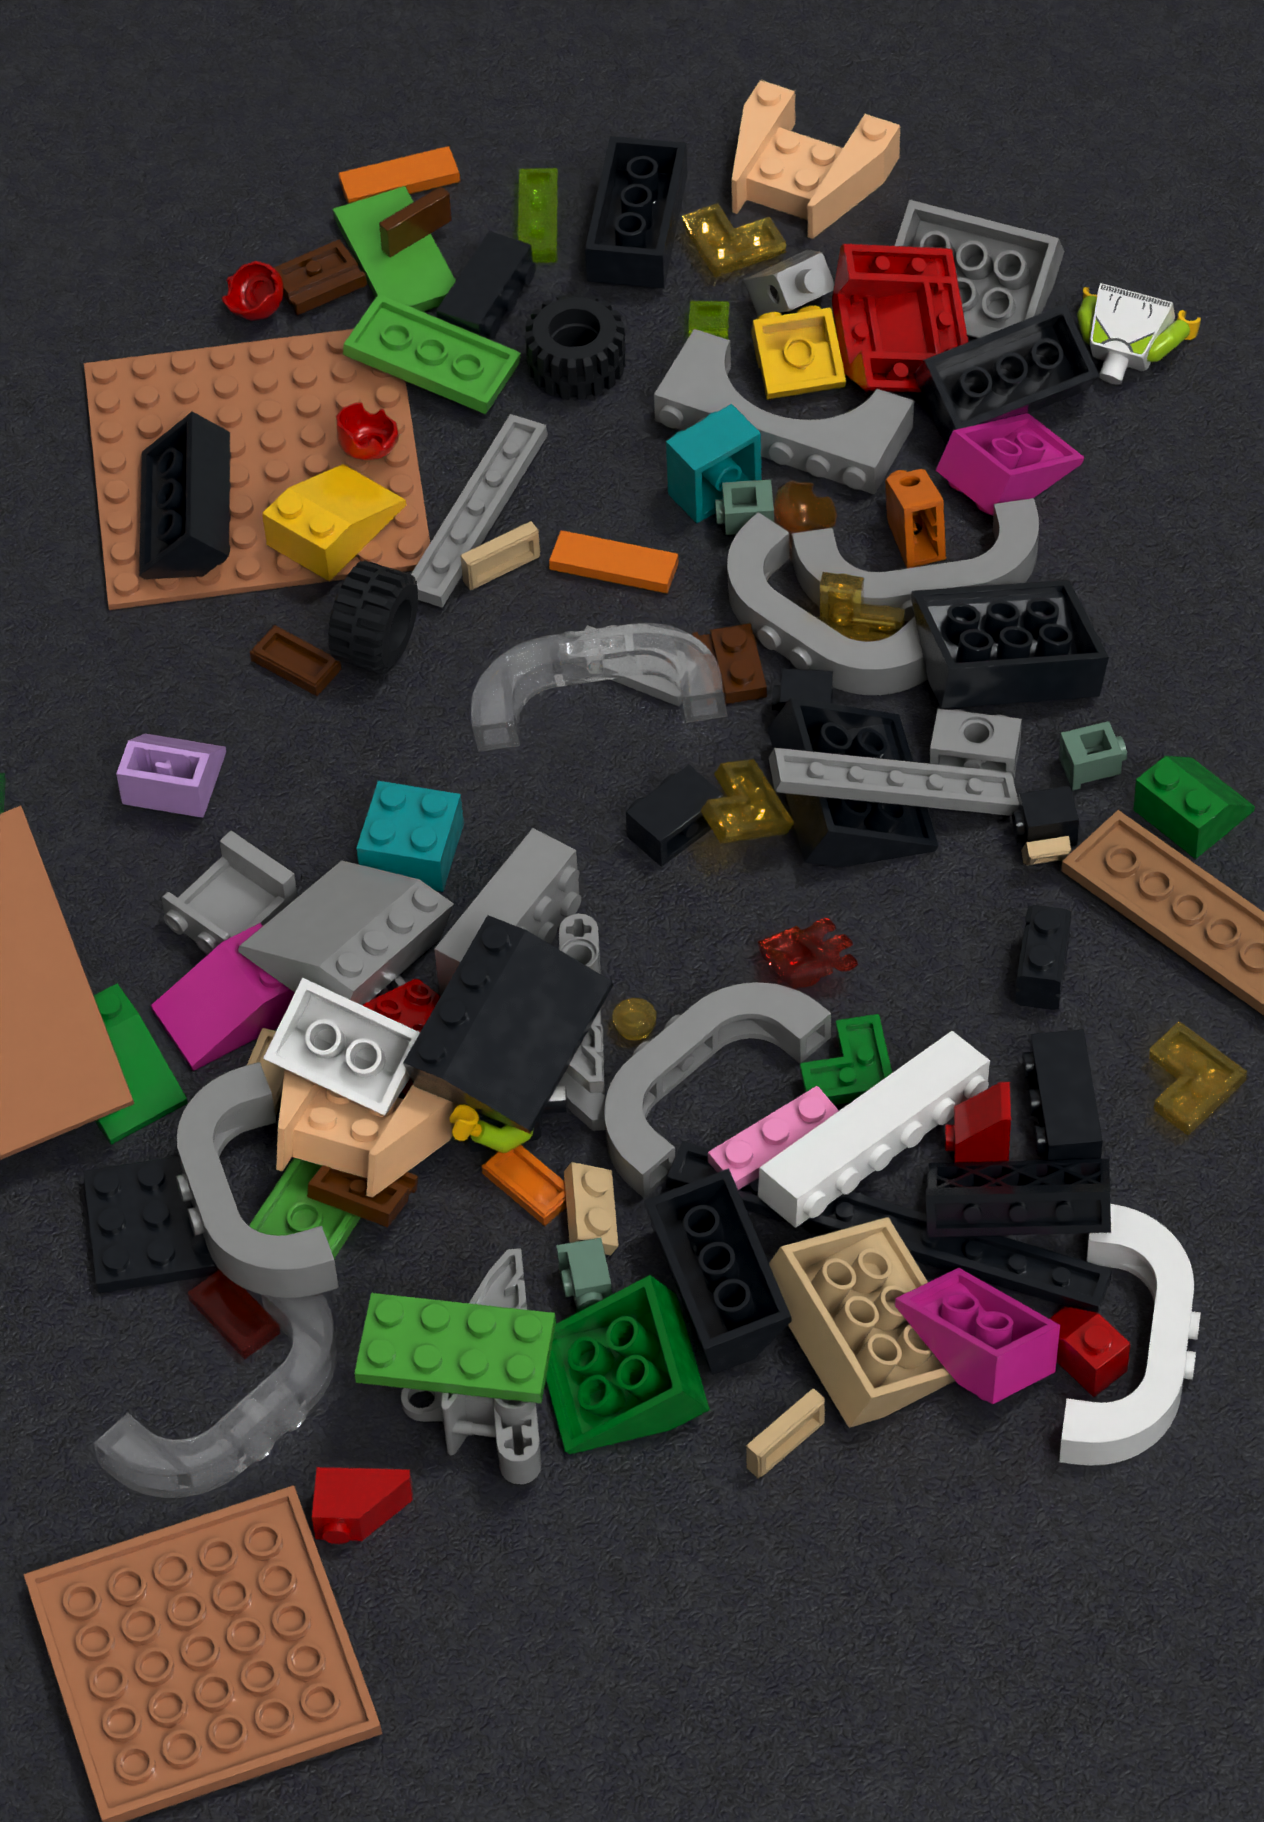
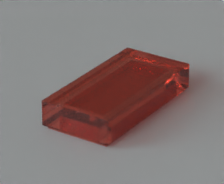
(234, 1313)

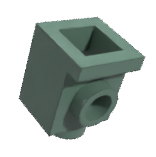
(742, 502)
(1091, 753)
(584, 1272)

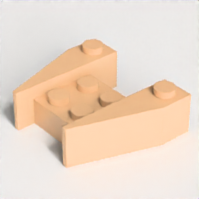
(803, 172)
(355, 1139)

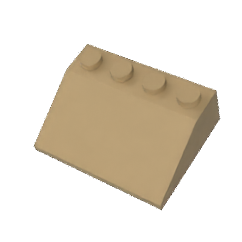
(847, 1319)

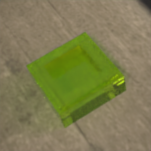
(710, 317)

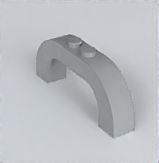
(1007, 562)
(806, 641)
(687, 1041)
(256, 1261)

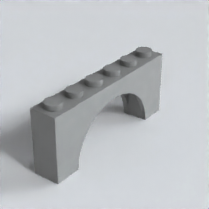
(843, 448)

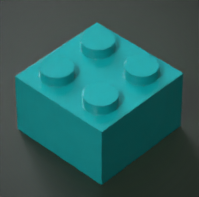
(708, 454)
(412, 832)

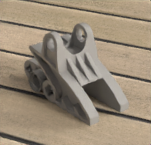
(585, 1072)
(508, 1421)

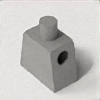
(795, 279)

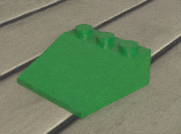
(624, 1369)

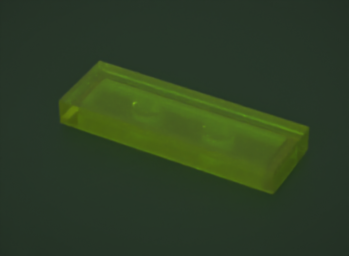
(539, 212)

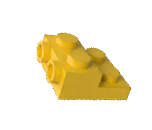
(798, 352)

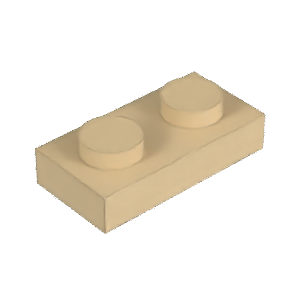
(591, 1205)

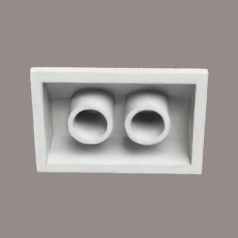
(343, 1047)

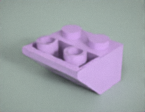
(169, 774)

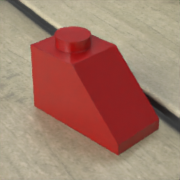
(981, 1126)
(1090, 1349)
(357, 1501)

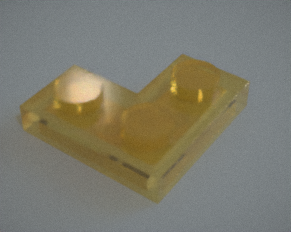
(730, 247)
(845, 611)
(751, 805)
(1202, 1076)

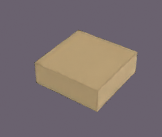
(1046, 850)

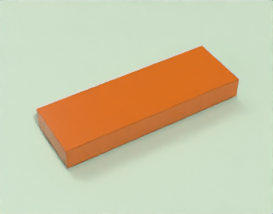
(415, 172)
(614, 561)

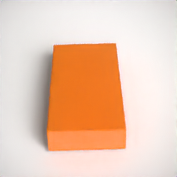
(527, 1183)

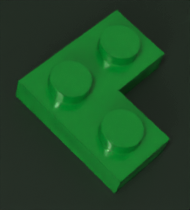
(861, 1064)

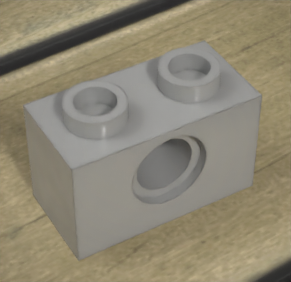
(976, 740)

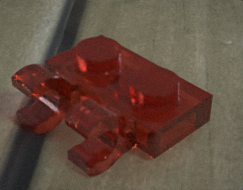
(803, 956)

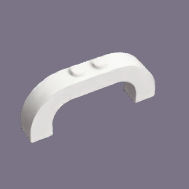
(1126, 1427)

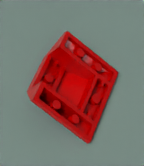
(895, 312)

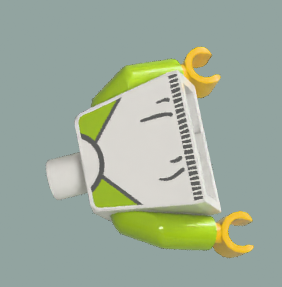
(1130, 329)

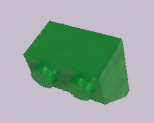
(1188, 803)

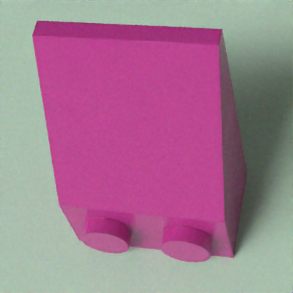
(1006, 460)
(221, 1004)
(981, 1334)

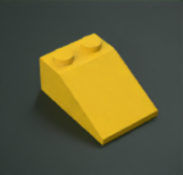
(329, 519)

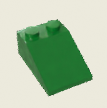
(143, 1065)

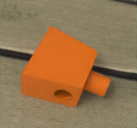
(913, 499)

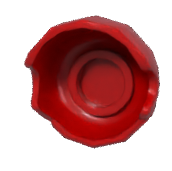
(254, 291)
(364, 433)

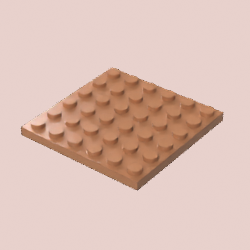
(201, 1656)

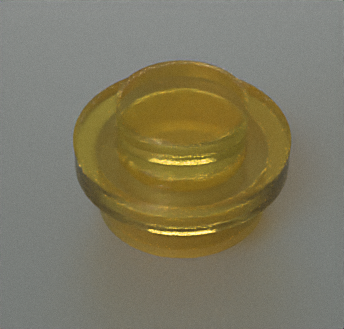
(634, 1018)

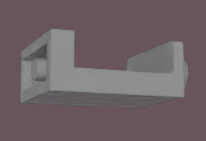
(231, 895)

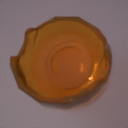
(801, 510)

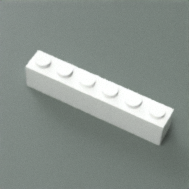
(872, 1129)

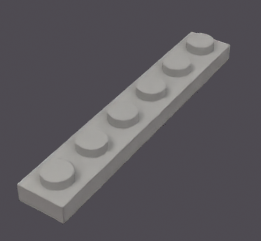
(477, 507)
(893, 781)

